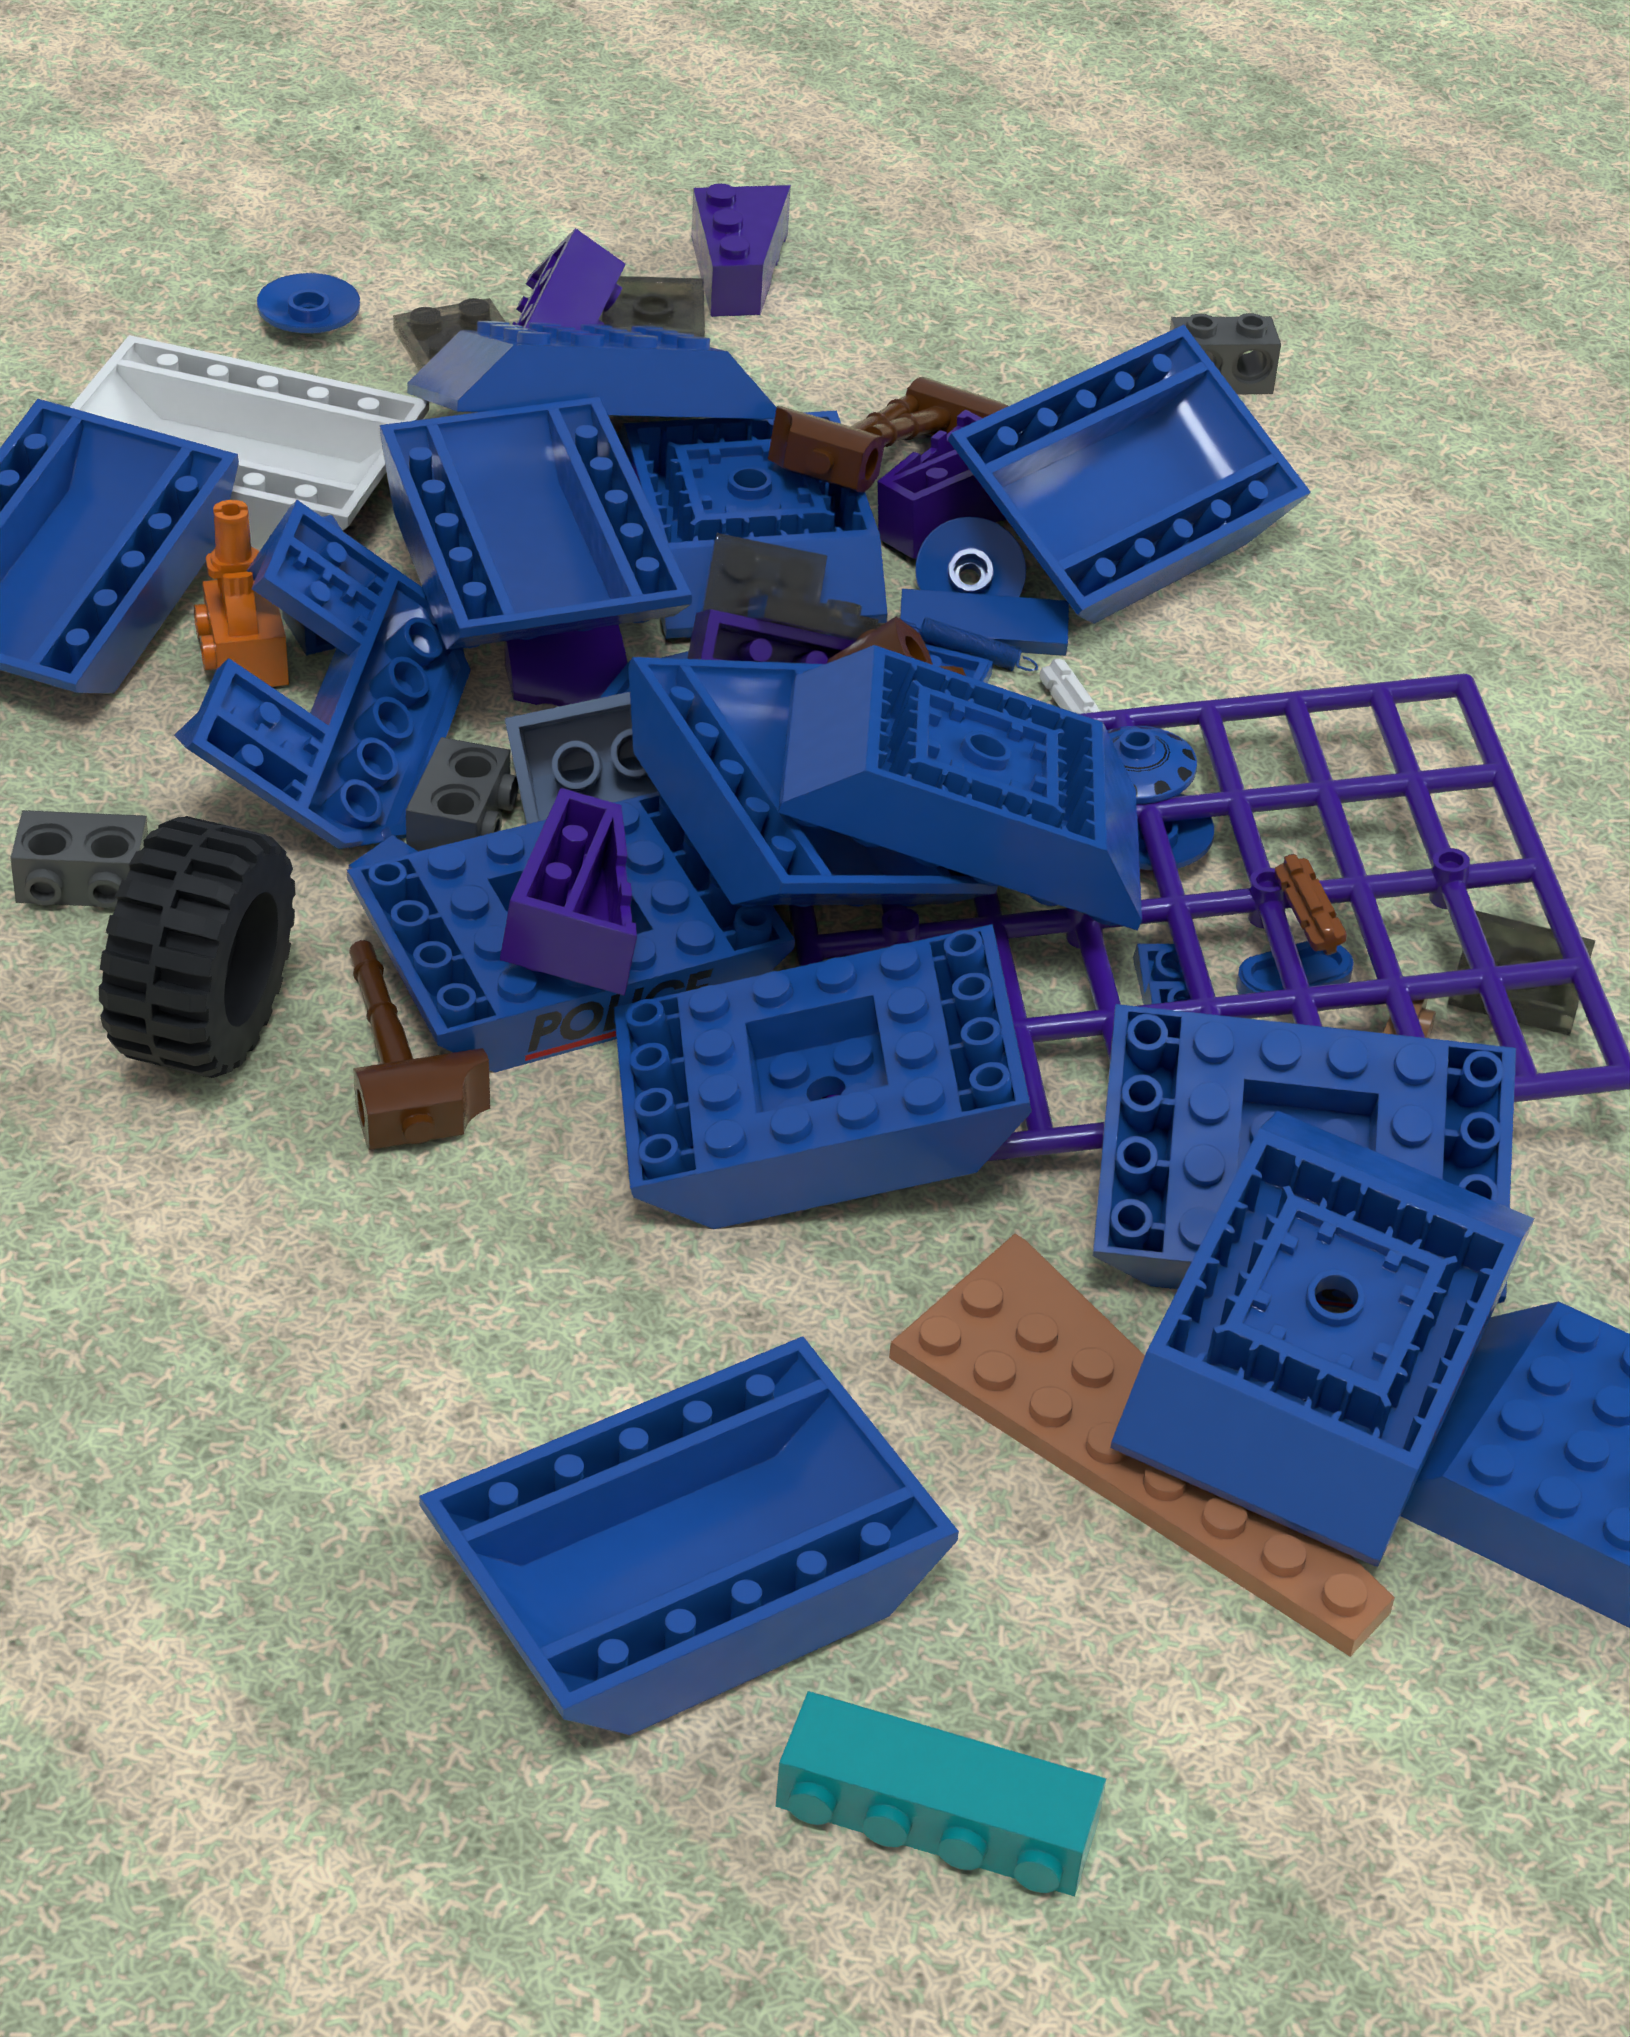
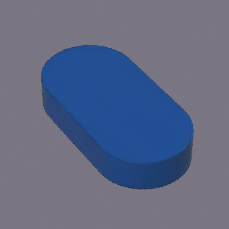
(1261, 974)

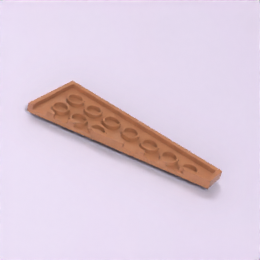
(1056, 1378)

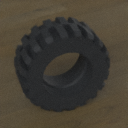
(197, 946)

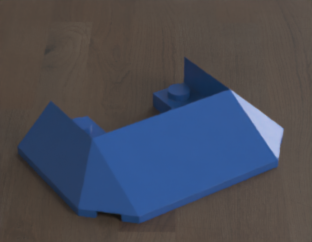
(378, 710)

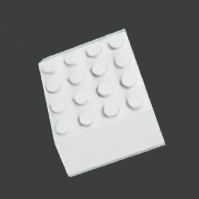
(290, 428)

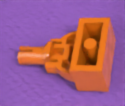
(234, 617)

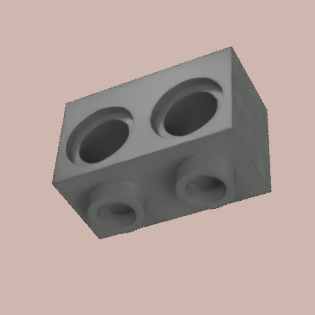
(1227, 341)
(460, 794)
(74, 856)

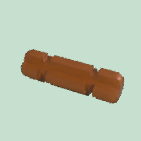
(1310, 904)

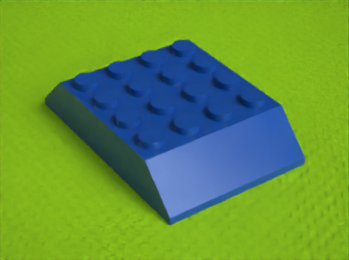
(631, 372)
(1131, 473)
(528, 523)
(98, 541)
(716, 755)
(1540, 1456)
(693, 1539)

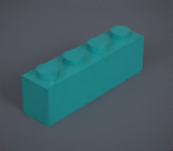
(940, 1794)

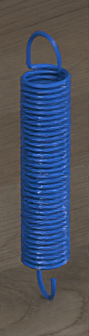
(970, 643)

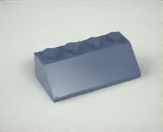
(576, 749)

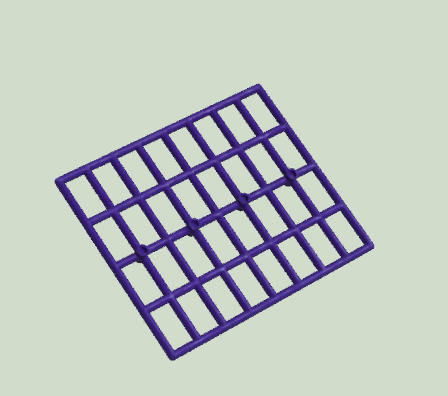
(1267, 903)

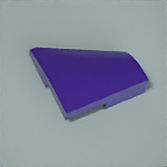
(564, 665)

